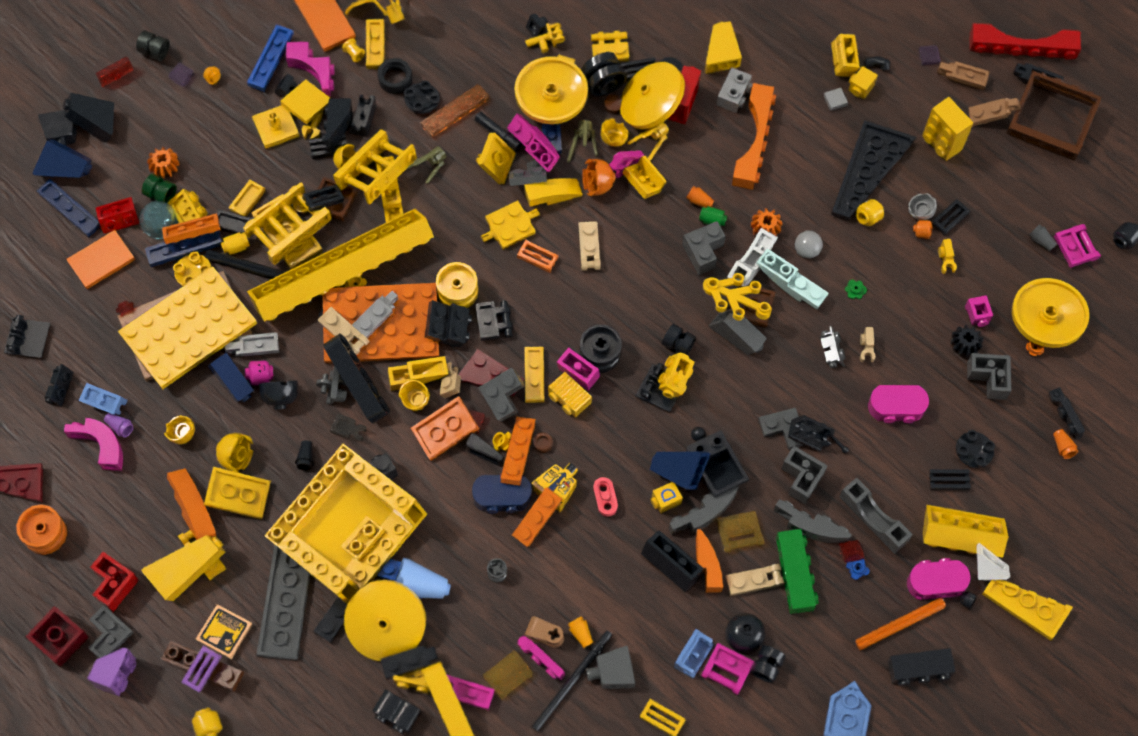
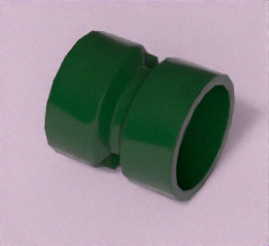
(158, 189)

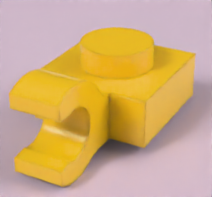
(946, 253)

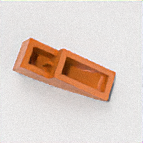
(708, 560)

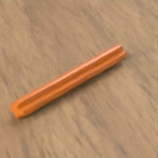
(900, 623)

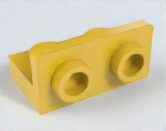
(187, 206)

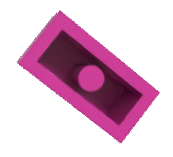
(578, 368)

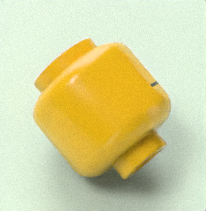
(870, 212)
(206, 723)

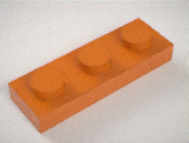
(191, 228)
(537, 516)

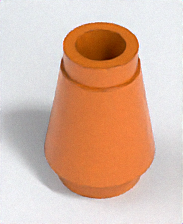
(699, 197)
(1065, 444)

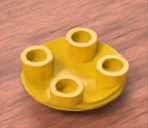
(190, 267)

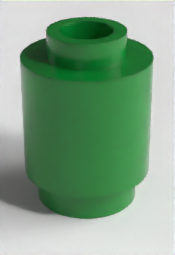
(711, 215)

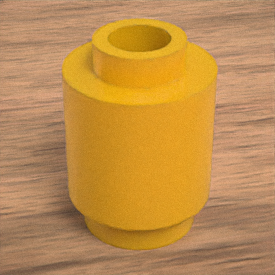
(235, 243)

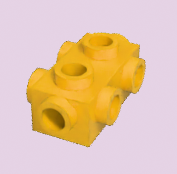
(672, 381)

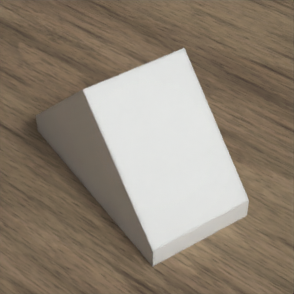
(990, 566)

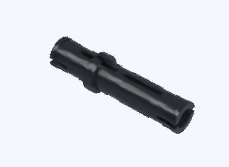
(493, 127)

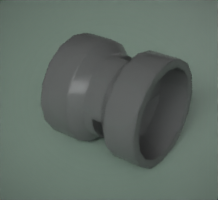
(495, 567)

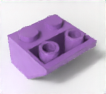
(112, 671)

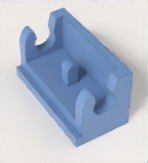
(102, 399)
(694, 654)

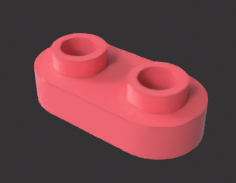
(605, 498)

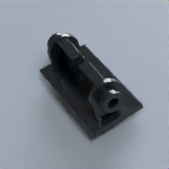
(61, 379)

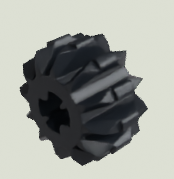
(966, 340)

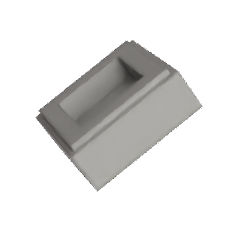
(835, 99)

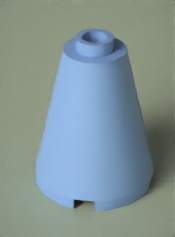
(422, 580)

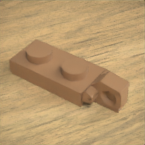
(964, 74)
(993, 110)

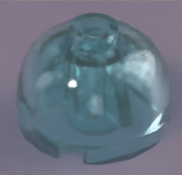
(155, 217)

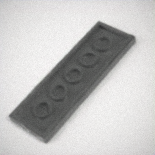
(283, 608)

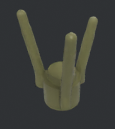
(584, 132)
(435, 156)

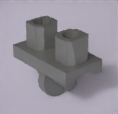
(333, 393)

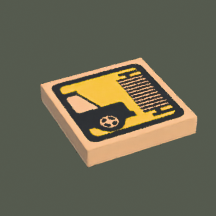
(224, 631)

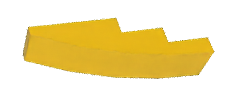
(390, 196)

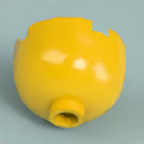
(234, 451)

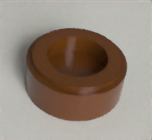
(613, 104)
(542, 442)

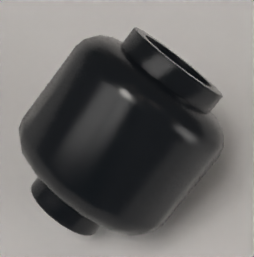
(1126, 235)

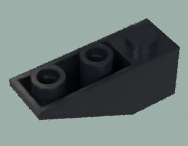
(338, 121)

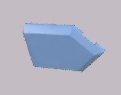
(847, 713)

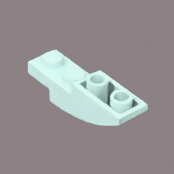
(789, 279)

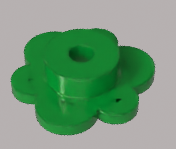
(855, 293)

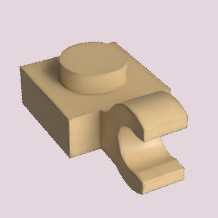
(867, 341)
(450, 384)

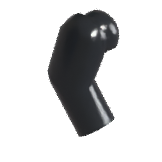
(877, 60)

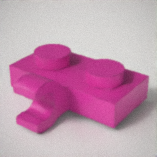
(624, 159)

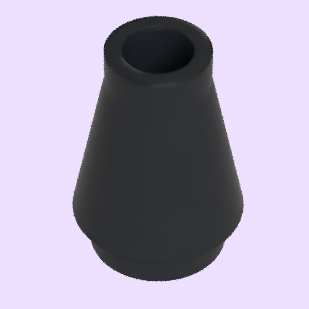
(305, 458)

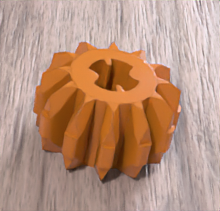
(163, 162)
(766, 218)

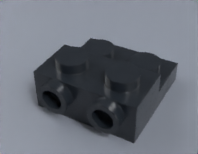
(448, 323)

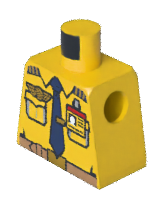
(559, 481)

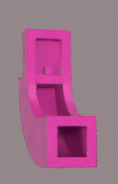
(110, 449)

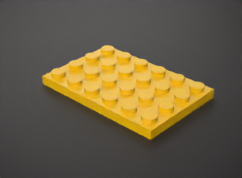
(187, 327)

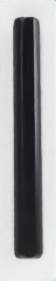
(242, 264)

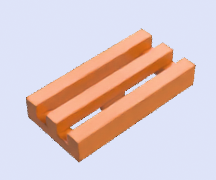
(545, 267)

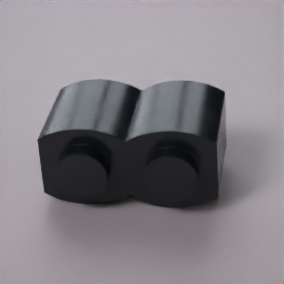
(396, 711)

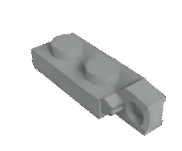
(376, 314)
(254, 345)

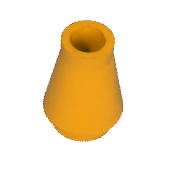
(580, 631)

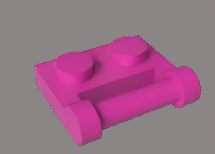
(1072, 247)
(730, 662)

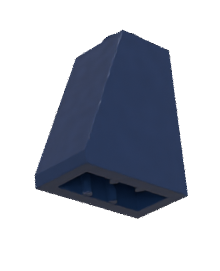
(61, 161)
(231, 378)
(680, 467)

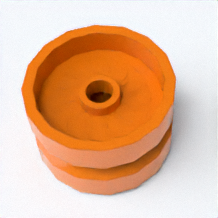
(41, 529)

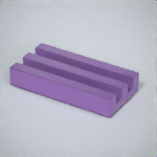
(192, 684)

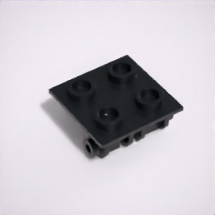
(26, 337)
(650, 391)

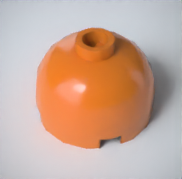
(597, 177)

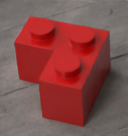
(117, 581)

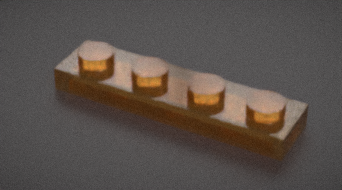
(454, 110)

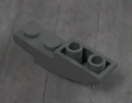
(710, 510)
(819, 529)

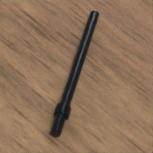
(596, 649)

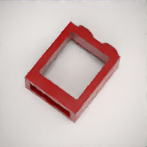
(692, 80)

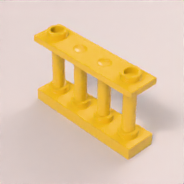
(366, 155)
(291, 240)

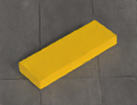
(375, 43)
(534, 374)

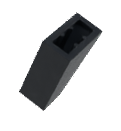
(91, 114)

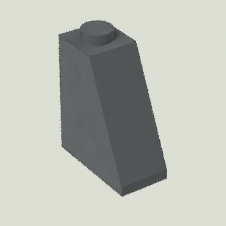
(739, 333)

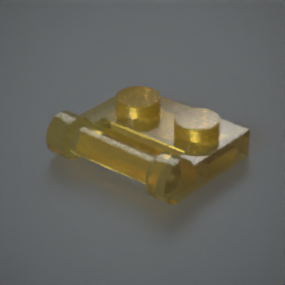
(739, 525)

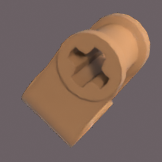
(541, 631)

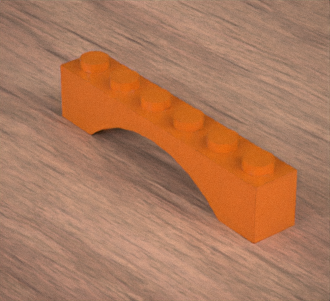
(746, 167)

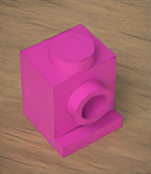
(981, 306)

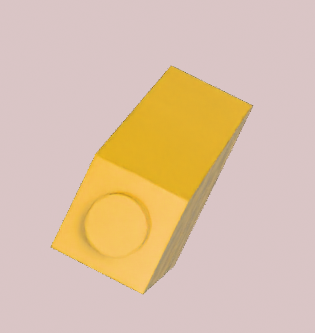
(723, 49)

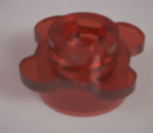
(124, 307)

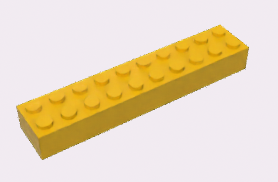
(340, 264)

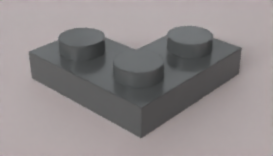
(534, 174)
(779, 423)
(113, 632)

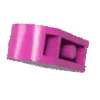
(898, 403)
(938, 579)

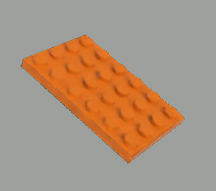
(401, 333)

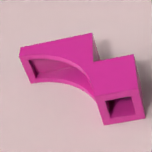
(301, 56)

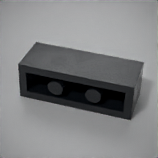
(672, 561)
(921, 667)

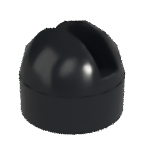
(968, 599)

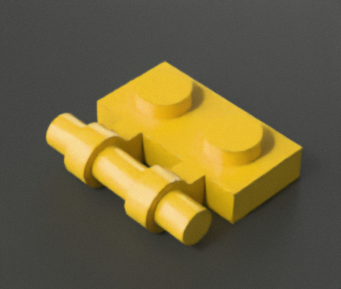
(619, 49)

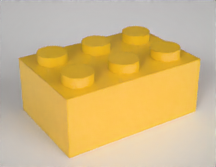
(947, 129)

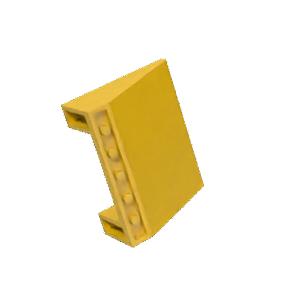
(346, 523)

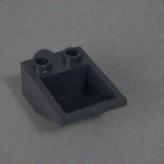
(722, 468)

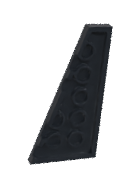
(872, 159)

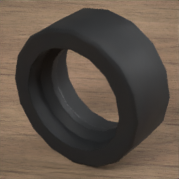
(390, 64)

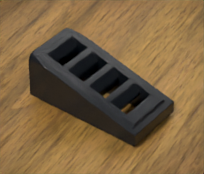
(481, 449)

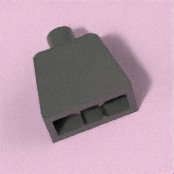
(613, 670)

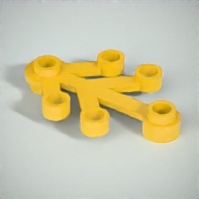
(735, 296)

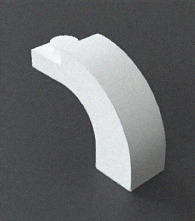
(747, 265)

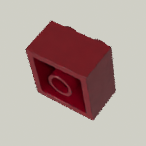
(57, 636)

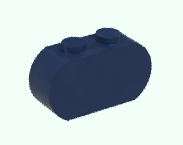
(493, 496)

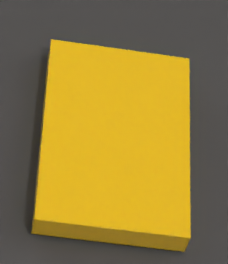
(237, 493)

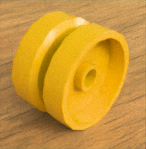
(457, 284)

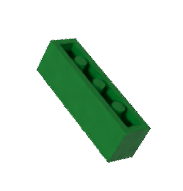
(796, 572)

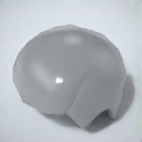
(922, 206)
(808, 244)

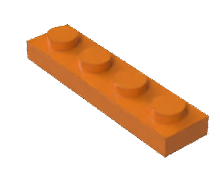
(518, 451)

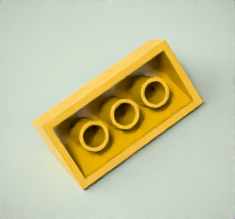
(964, 530)

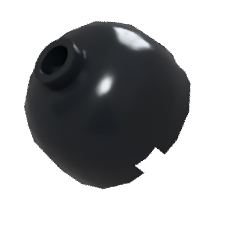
(279, 393)
(745, 633)

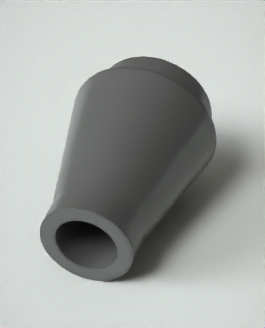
(1042, 237)

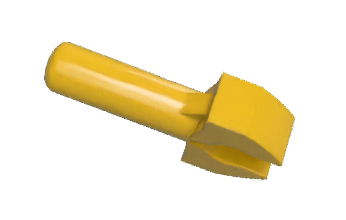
(313, 127)

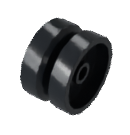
(604, 74)
(601, 347)

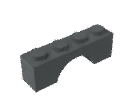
(861, 502)

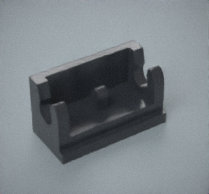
(363, 116)
(810, 432)

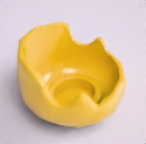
(613, 133)
(343, 154)
(414, 395)
(180, 430)

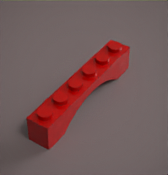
(989, 39)

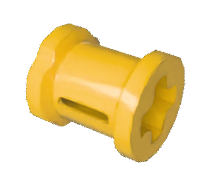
(353, 50)

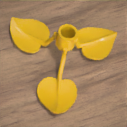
(393, 11)

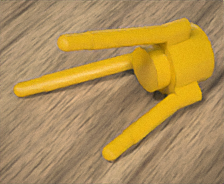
(656, 132)

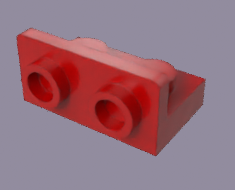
(117, 215)

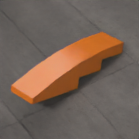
(191, 504)

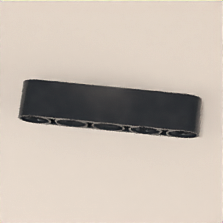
(356, 378)

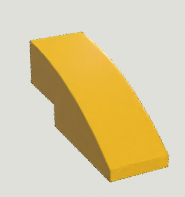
(552, 191)
(420, 370)

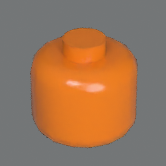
(923, 229)

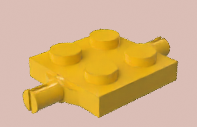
(510, 224)

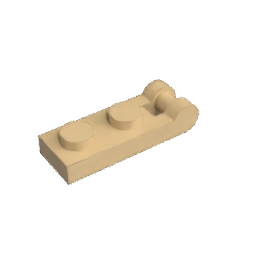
(589, 245)
(337, 324)
(754, 580)

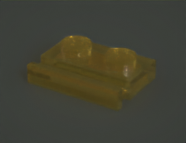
(507, 674)

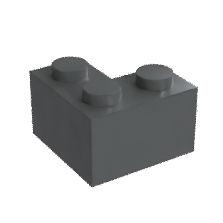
(700, 246)
(994, 370)
(498, 392)
(807, 473)

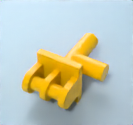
(555, 35)

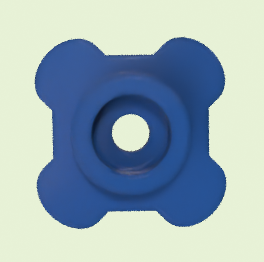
(855, 574)

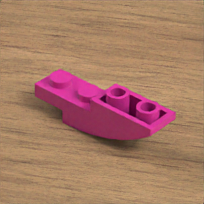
(535, 142)

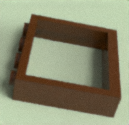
(1045, 141)

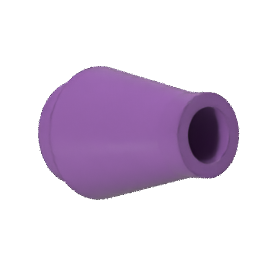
(119, 425)

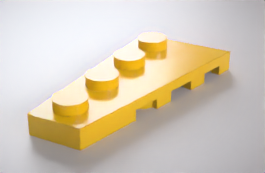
(1034, 610)

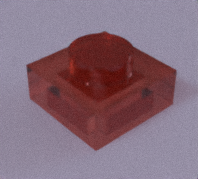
(851, 551)

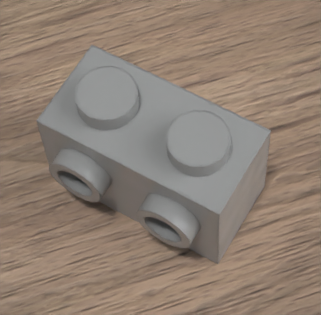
(734, 90)

